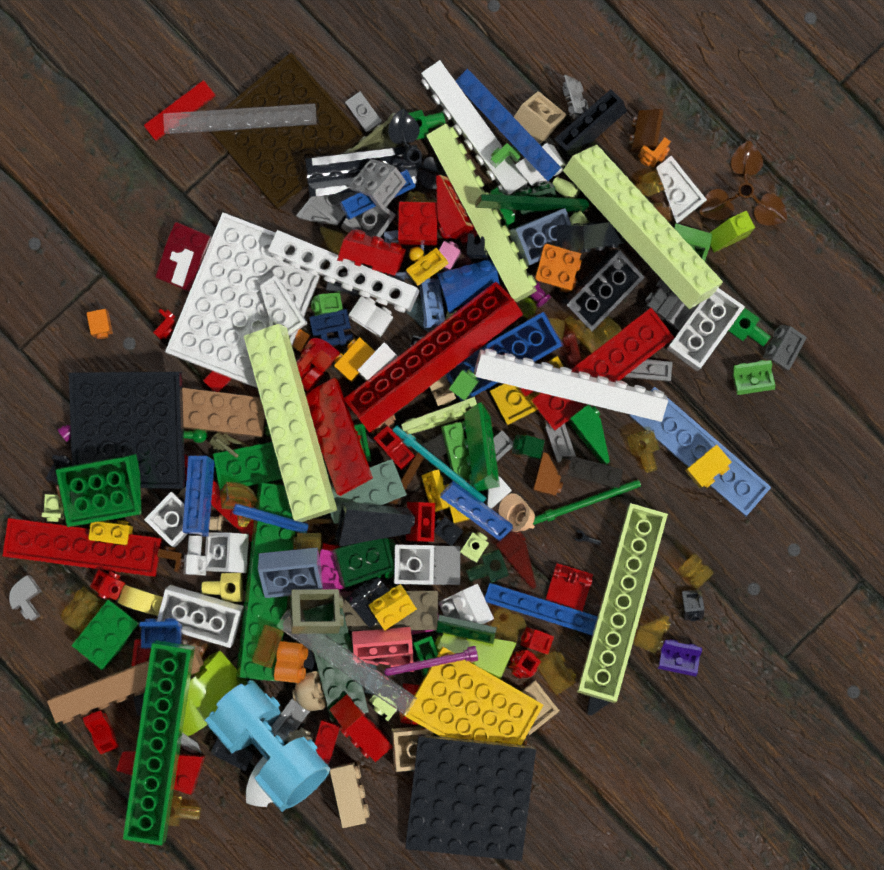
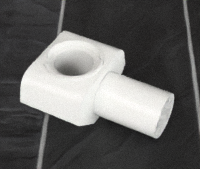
(193, 562)

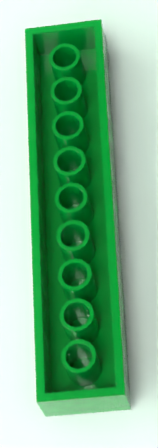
(258, 609)
(158, 742)

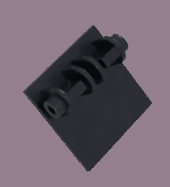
(365, 595)

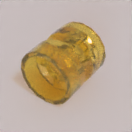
(697, 573)

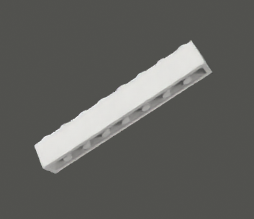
(472, 127)

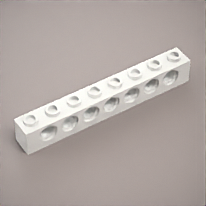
(283, 241)

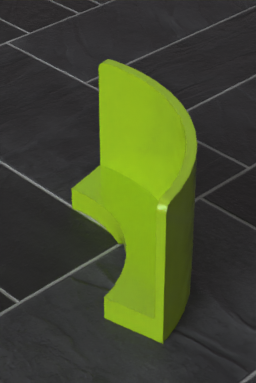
(207, 688)

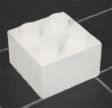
(168, 519)

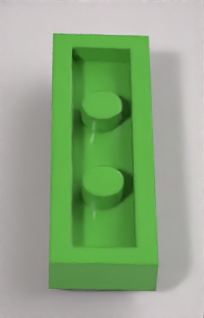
(456, 449)

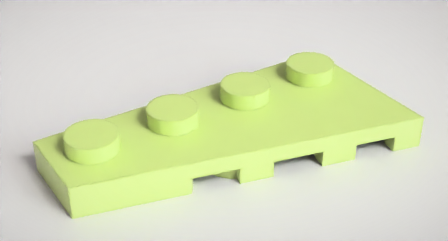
(440, 417)

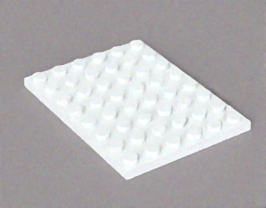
(229, 299)

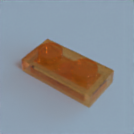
(267, 646)

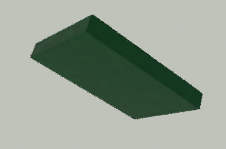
(363, 561)

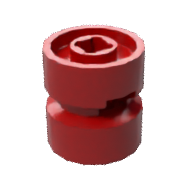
(309, 376)

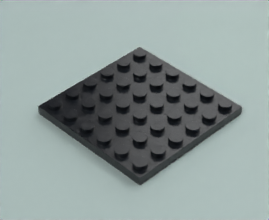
(130, 416)
(470, 797)

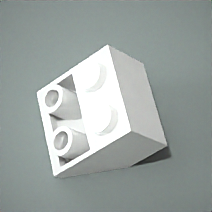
(467, 606)

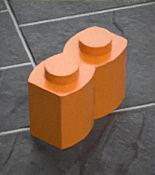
(290, 662)

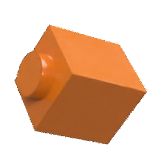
(99, 323)

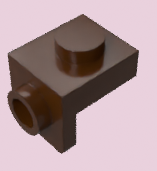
(170, 553)

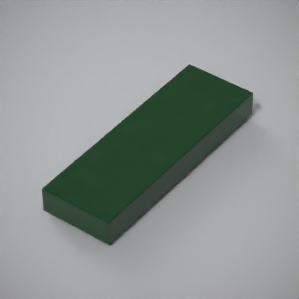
(466, 629)

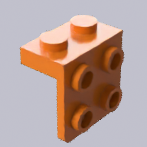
(558, 267)

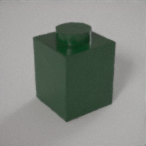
(528, 446)

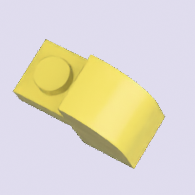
(140, 600)

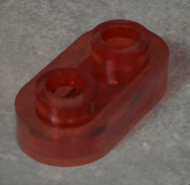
(571, 342)

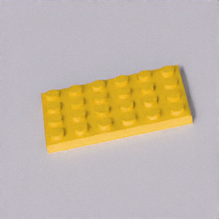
(472, 704)

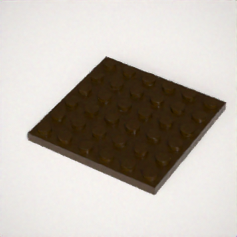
(277, 154)

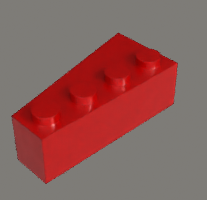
(187, 769)

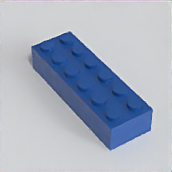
(529, 340)

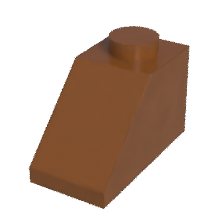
(547, 478)

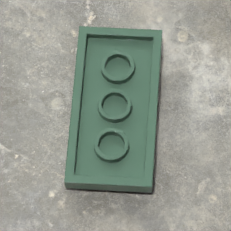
(378, 491)

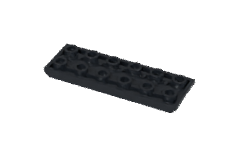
(335, 172)

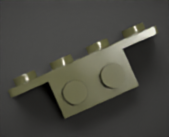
(377, 139)

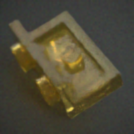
(82, 609)

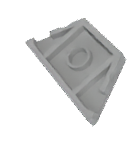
(325, 209)

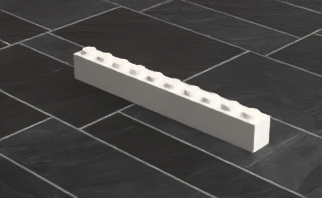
(570, 385)

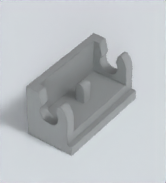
(289, 719)

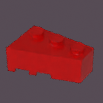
(372, 252)
(360, 729)

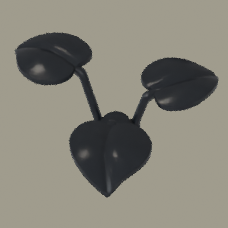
(406, 129)

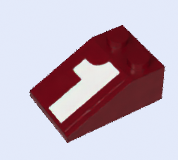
(182, 256)

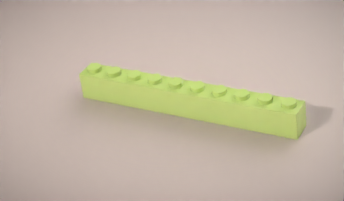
(485, 220)

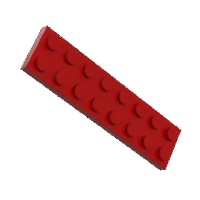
(611, 360)
(72, 547)

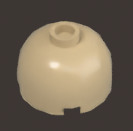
(309, 692)

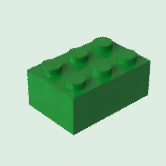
(106, 634)

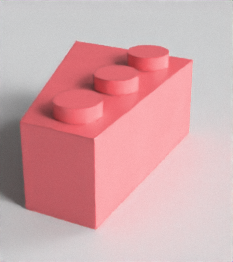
(385, 647)

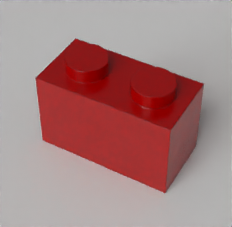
(424, 521)
(326, 740)

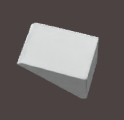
(495, 495)

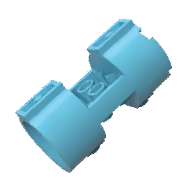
(290, 770)

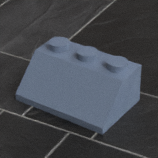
(289, 571)

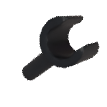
(587, 538)

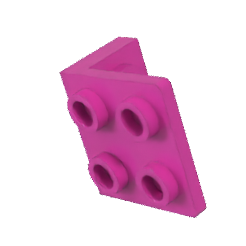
(329, 570)

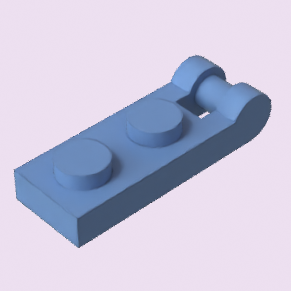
(431, 303)

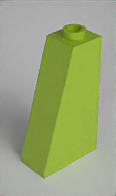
(491, 657)

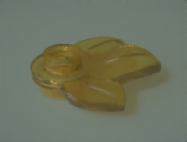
(509, 628)

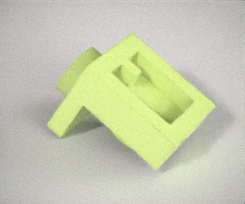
(53, 508)

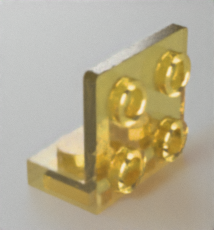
(593, 339)

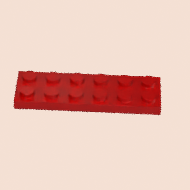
(338, 437)

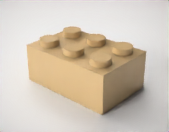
(349, 794)

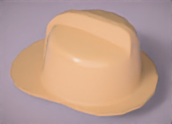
(517, 512)

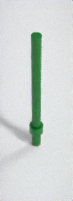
(550, 514)

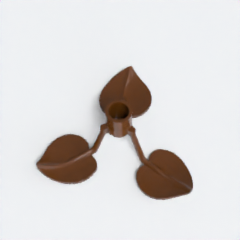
(718, 204)

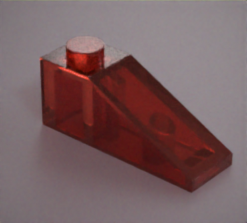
(517, 554)

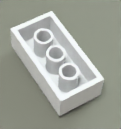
(705, 329)
(201, 615)

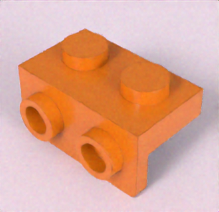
(650, 157)

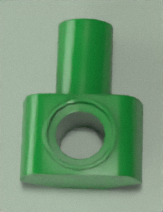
(427, 122)
(752, 331)

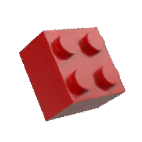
(417, 223)

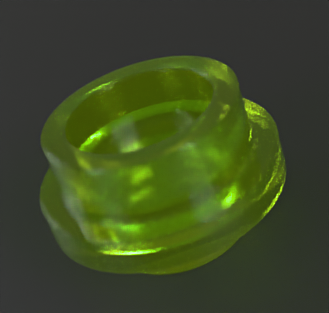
(527, 306)

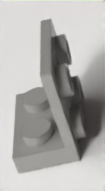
(378, 182)

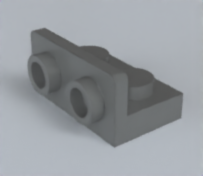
(784, 346)

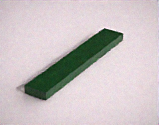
(530, 203)

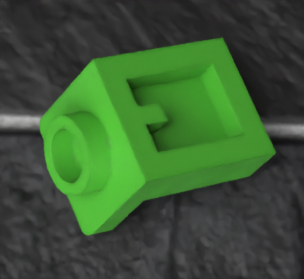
(326, 303)

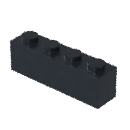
(591, 124)

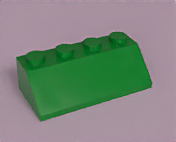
(481, 448)

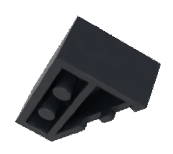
(588, 236)

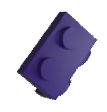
(679, 657)

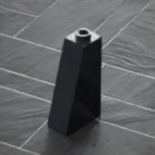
(371, 522)

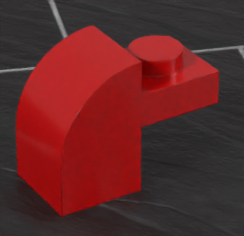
(319, 353)
(394, 447)
(101, 731)

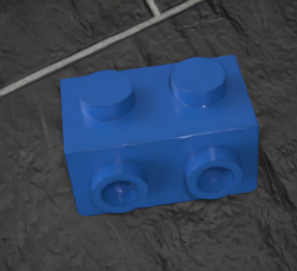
(166, 631)

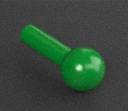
(197, 435)

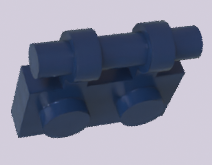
(331, 323)

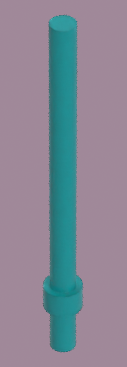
(410, 440)

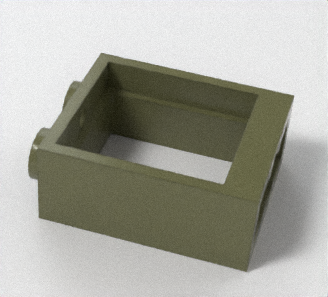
(299, 627)

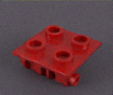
(569, 587)

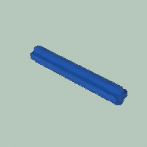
(270, 518)

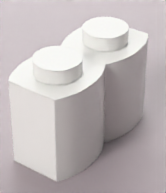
(371, 316)

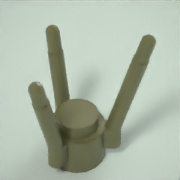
(221, 443)

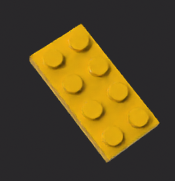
(513, 403)

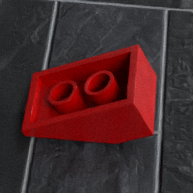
(451, 212)

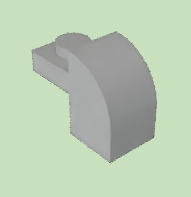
(21, 595)

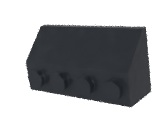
(602, 289)

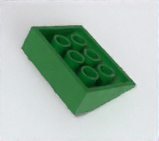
(100, 490)

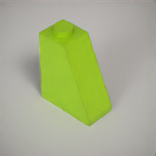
(731, 231)

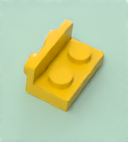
(434, 487)

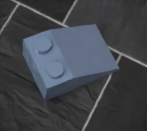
(537, 233)

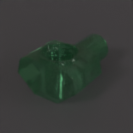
(483, 570)

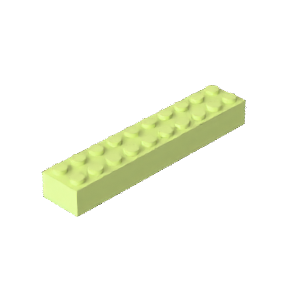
(642, 226)
(290, 423)
(622, 603)

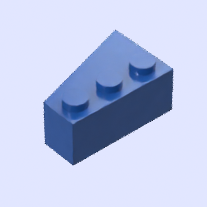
(466, 283)

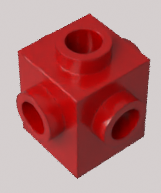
(107, 584)
(528, 661)

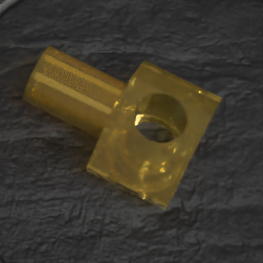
(650, 184)
(645, 452)
(183, 812)

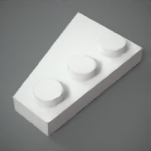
(679, 189)
(281, 306)

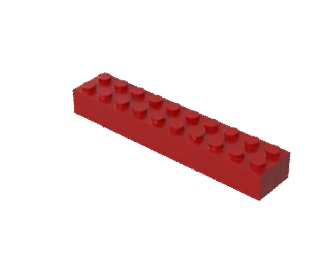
(433, 356)

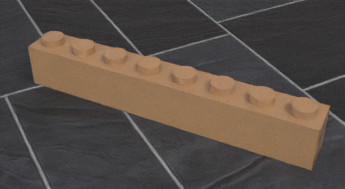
(106, 690)

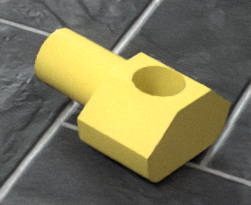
(221, 587)

